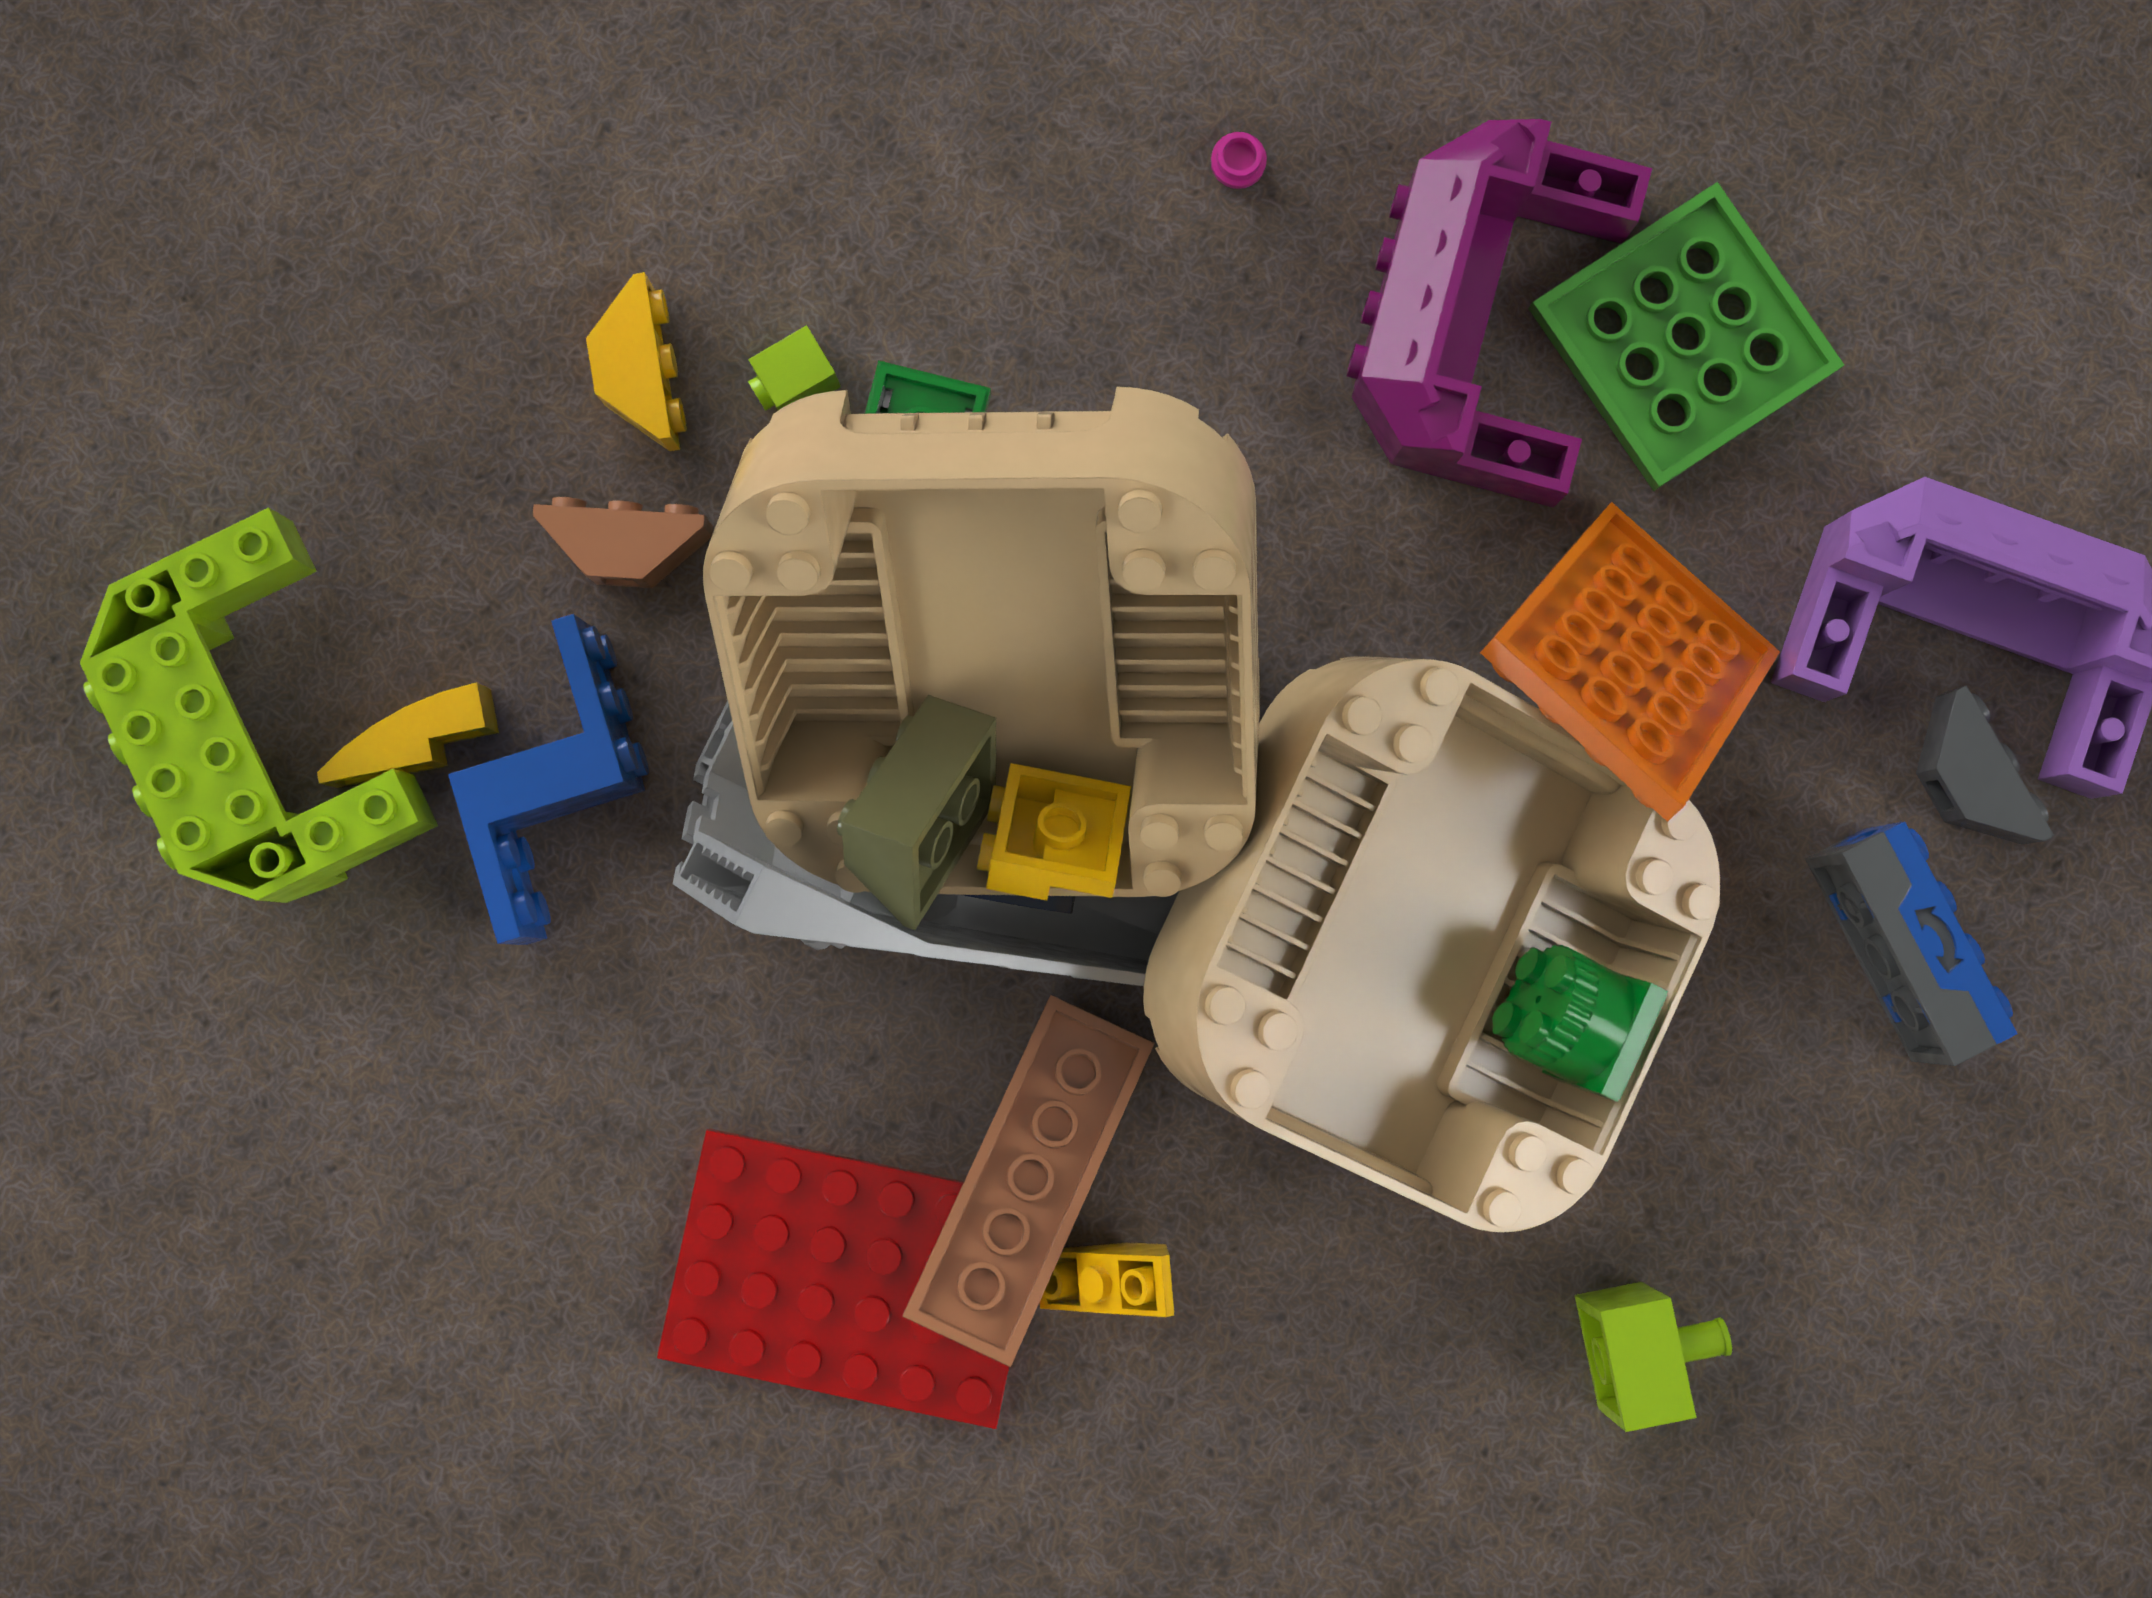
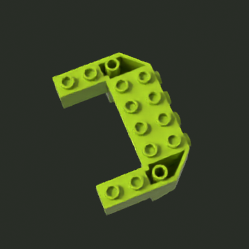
(188, 744)

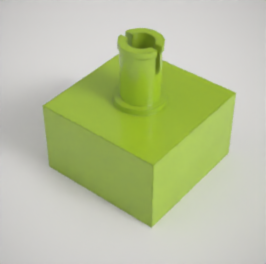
(1642, 1354)

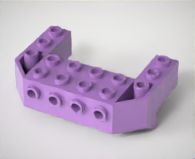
(2001, 583)

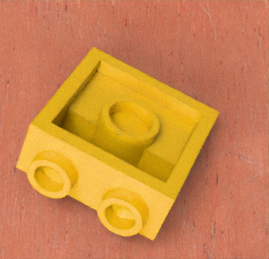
(1054, 833)

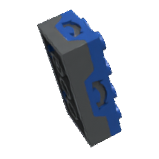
(1912, 945)

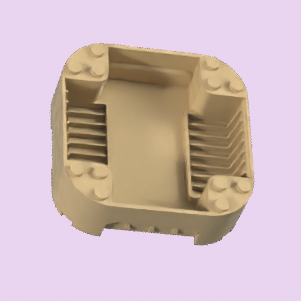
(1013, 563)
(1378, 917)

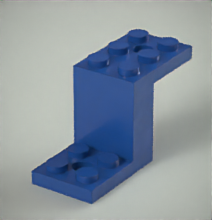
(548, 784)

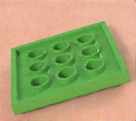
(1739, 269)

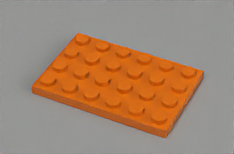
(1634, 660)

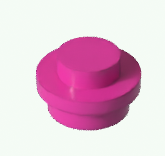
(1238, 160)

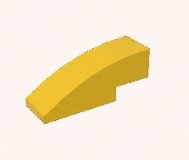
(414, 736)

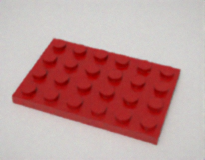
(804, 1276)

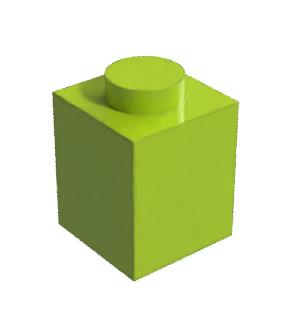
(791, 371)

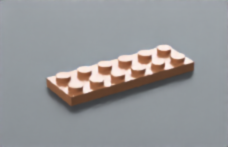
(1028, 1181)

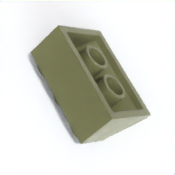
(921, 807)

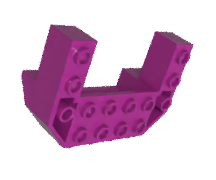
(1441, 290)

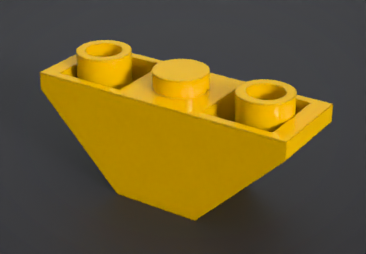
(634, 365)
(1112, 1280)

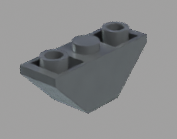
(1975, 775)

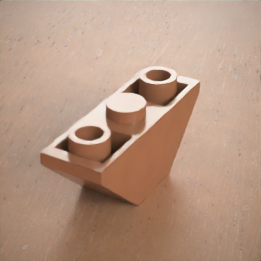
(623, 541)

